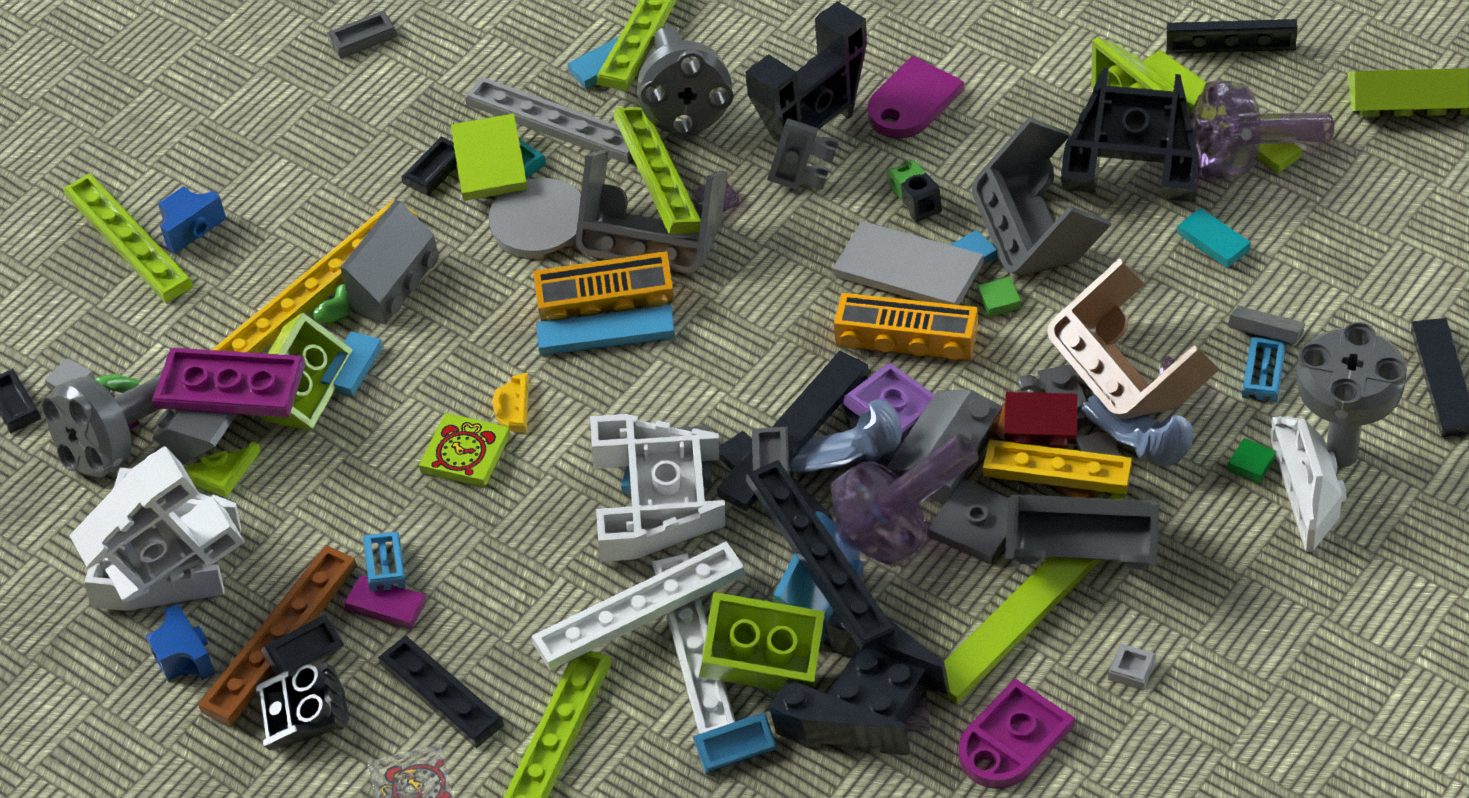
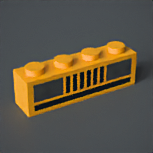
(603, 286)
(906, 326)

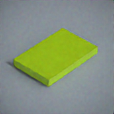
(488, 157)

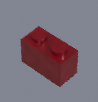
(1041, 418)

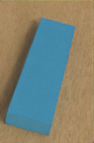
(605, 330)

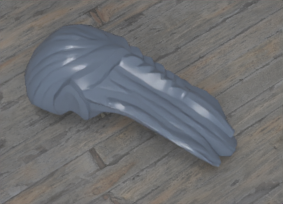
(873, 437)
(1152, 440)

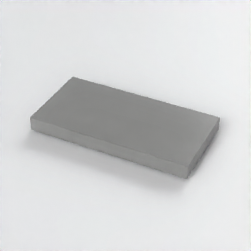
(908, 265)

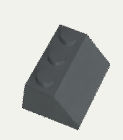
(388, 263)
(943, 418)
(191, 432)

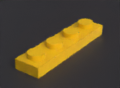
(1057, 467)

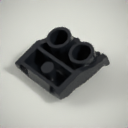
(302, 705)

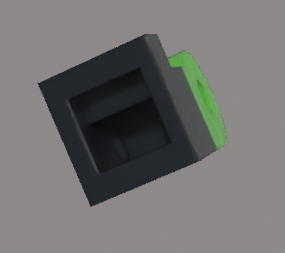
(916, 190)

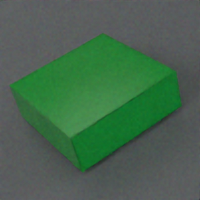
(1252, 460)

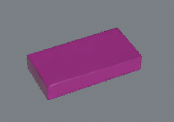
(392, 606)

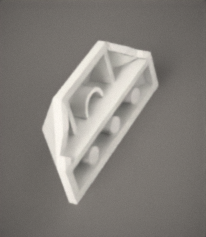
(1308, 478)

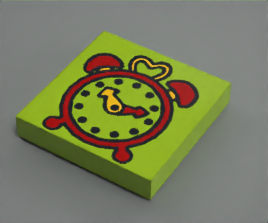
(464, 450)

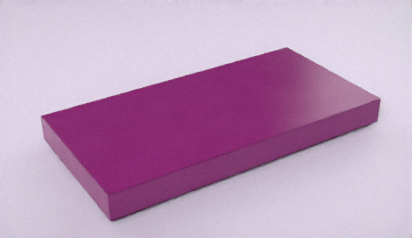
(229, 382)

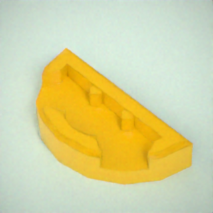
(511, 403)

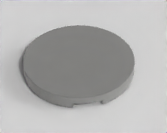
(536, 218)

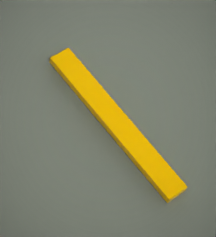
(298, 297)

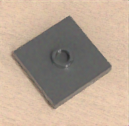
(972, 521)

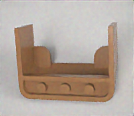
(1087, 337)

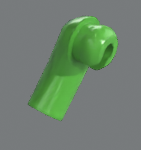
(333, 309)

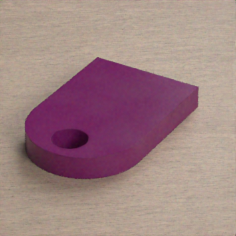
(913, 97)
(1013, 733)

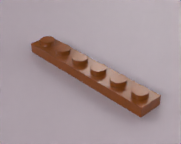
(298, 607)

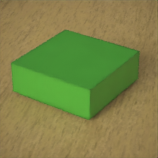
(999, 296)

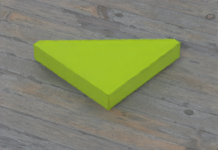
(222, 470)

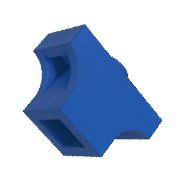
(189, 216)
(180, 647)

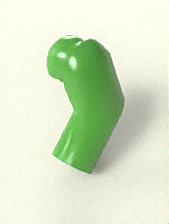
(117, 382)

